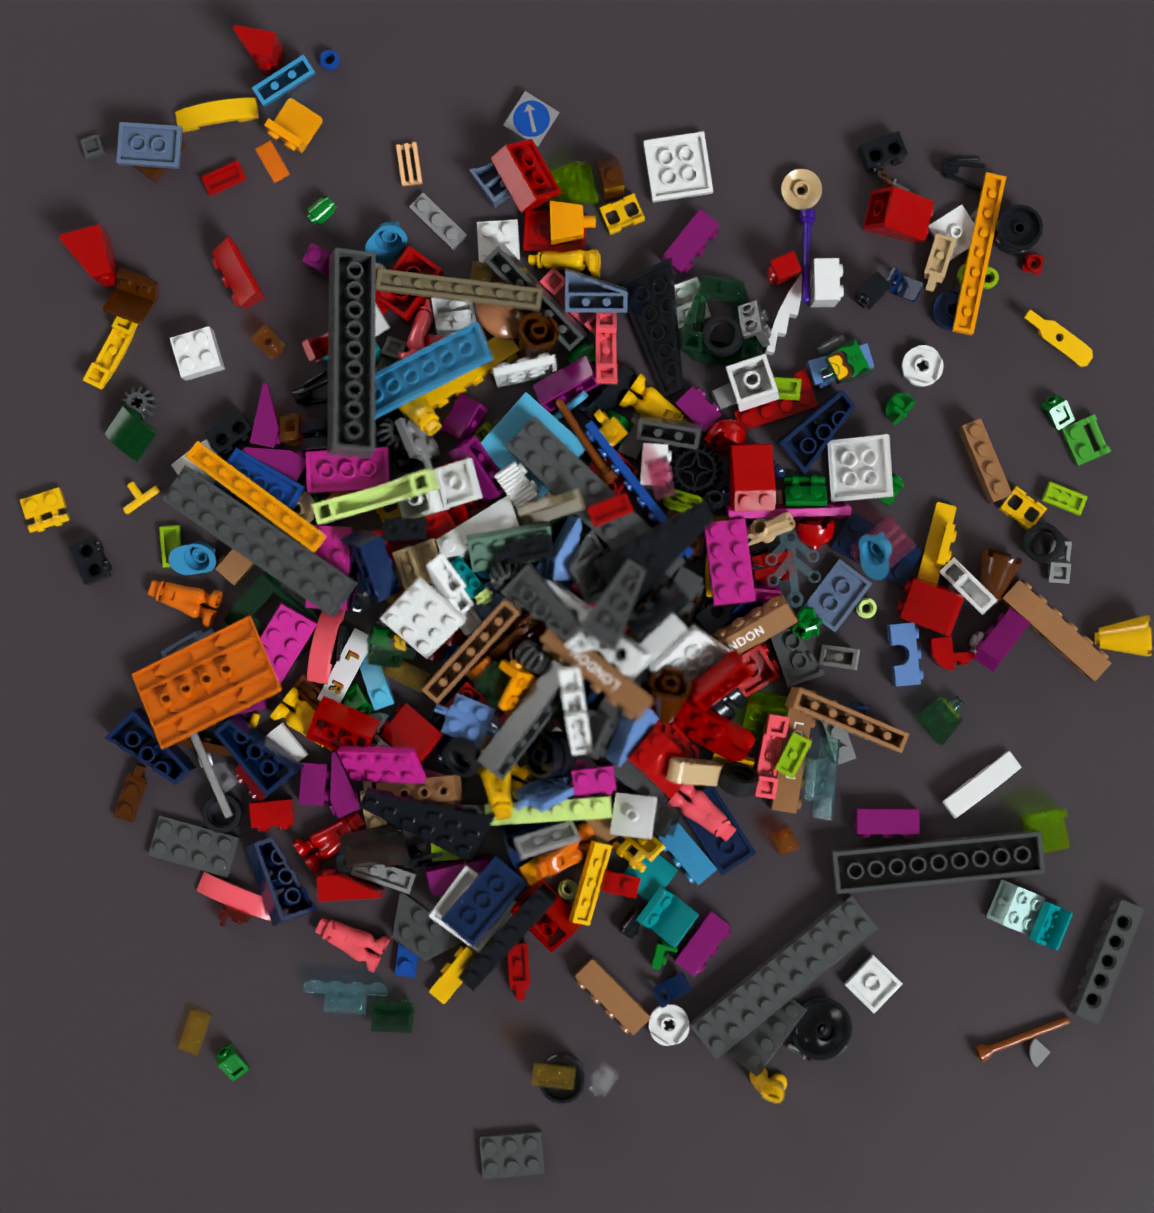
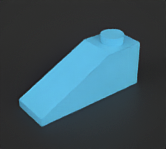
(377, 685)

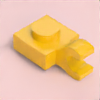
(611, 428)

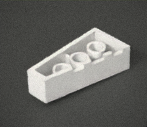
(495, 517)

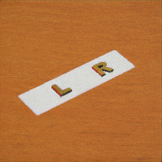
(346, 668)

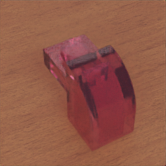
(660, 476)

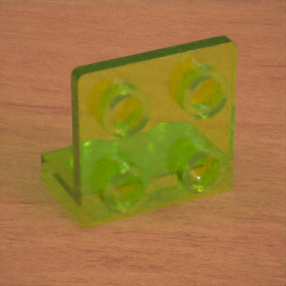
(575, 183)
(759, 707)
(1052, 828)

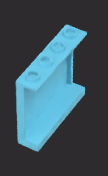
(513, 422)

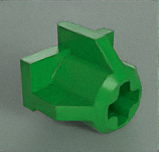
(898, 406)
(807, 623)

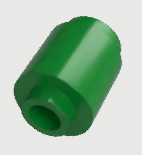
(321, 210)
(581, 351)

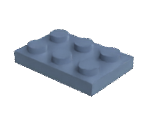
(149, 145)
(838, 595)

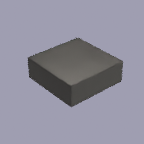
(92, 146)

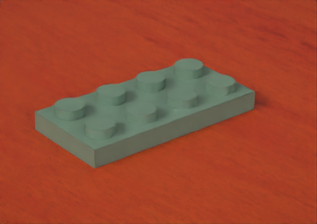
(485, 545)

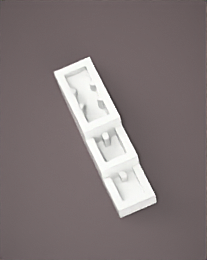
(788, 309)
(452, 589)
(660, 640)
(575, 710)
(981, 784)

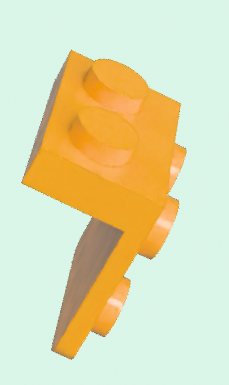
(294, 125)
(519, 685)

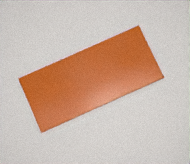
(272, 161)

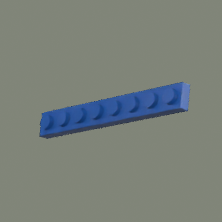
(630, 481)

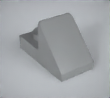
(839, 657)

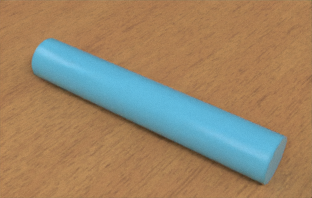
(572, 404)

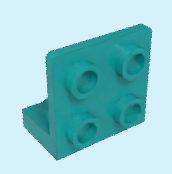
(668, 916)

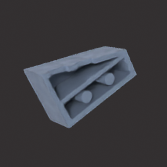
(491, 184)
(592, 294)

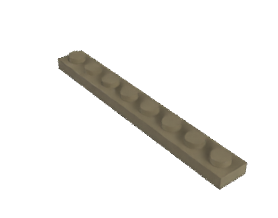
(459, 289)

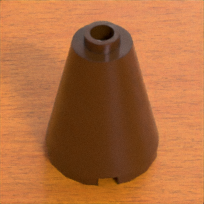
(536, 335)
(997, 571)
(669, 691)

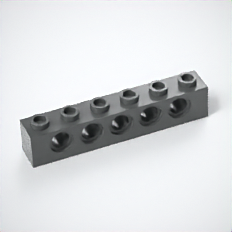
(1094, 1011)

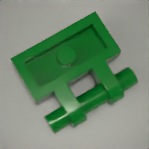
(805, 495)

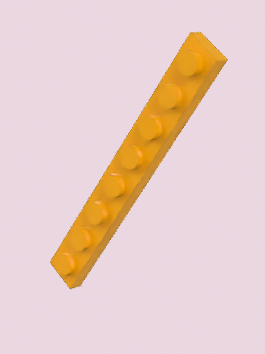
(979, 254)
(256, 496)

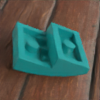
(656, 874)

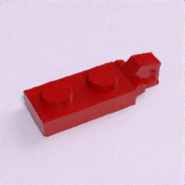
(519, 969)

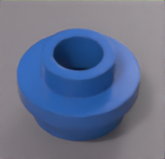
(329, 54)

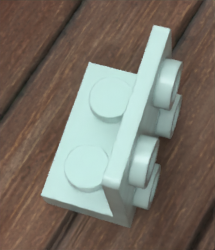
(1015, 907)

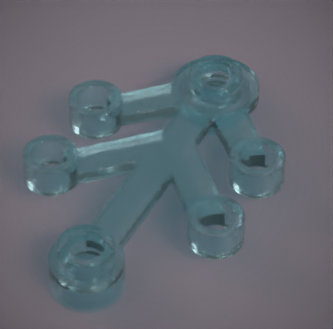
(792, 563)

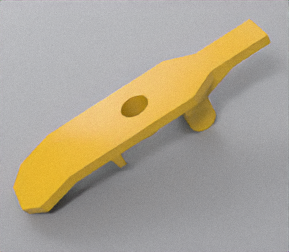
(1068, 345)

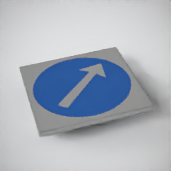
(531, 118)

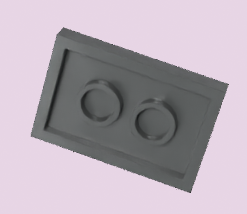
(512, 1155)

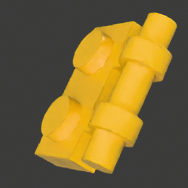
(42, 504)
(646, 849)

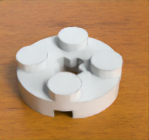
(915, 356)
(670, 1036)

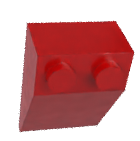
(752, 477)
(653, 760)
(341, 886)

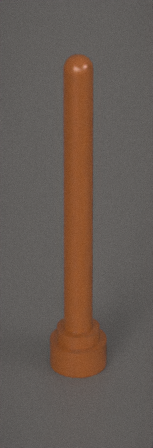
(607, 475)
(986, 1051)

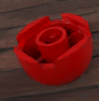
(724, 434)
(814, 531)

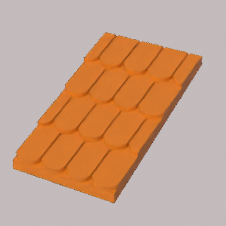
(206, 682)

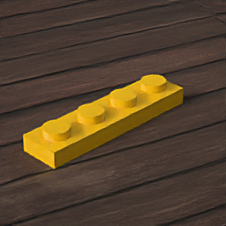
(590, 883)

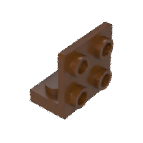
(132, 297)

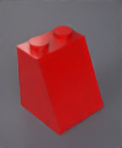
(898, 214)
(94, 252)
(930, 605)
(412, 730)

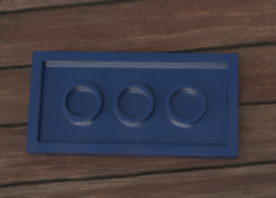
(854, 529)
(723, 853)
(484, 900)

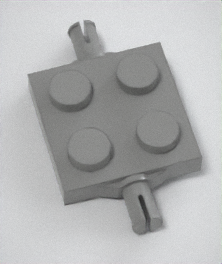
(417, 442)

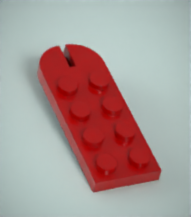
(714, 731)

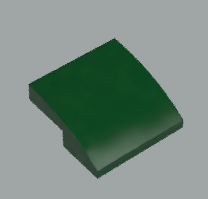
(130, 432)

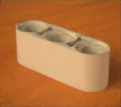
(694, 771)

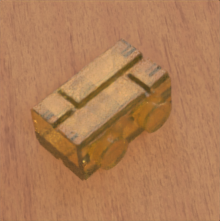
(409, 675)

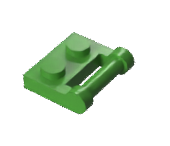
(1079, 443)

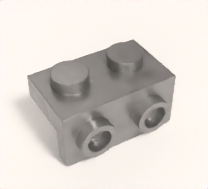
(754, 322)

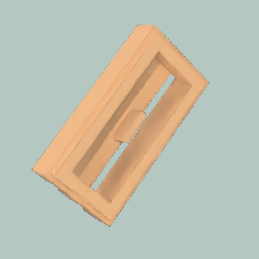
(406, 147)

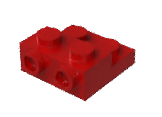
(763, 667)

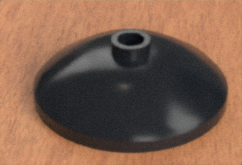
(809, 1035)

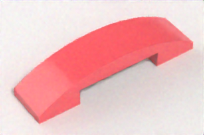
(555, 285)
(606, 348)
(322, 647)
(769, 754)
(233, 895)

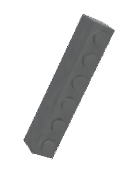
(515, 273)
(524, 723)

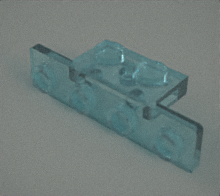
(822, 778)
(345, 998)

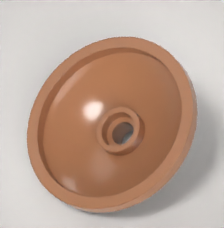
(500, 320)

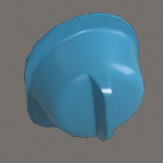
(387, 241)
(874, 555)
(193, 558)

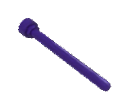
(806, 217)

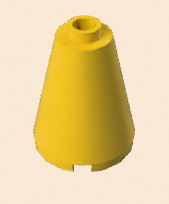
(1126, 636)

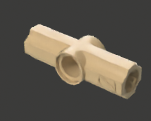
(768, 529)

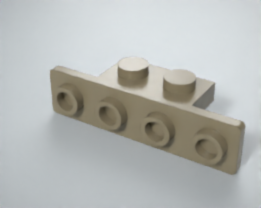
(549, 507)

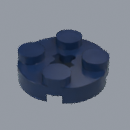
(940, 310)

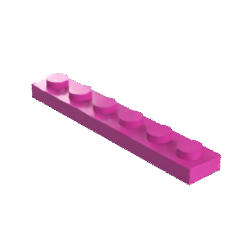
(834, 509)

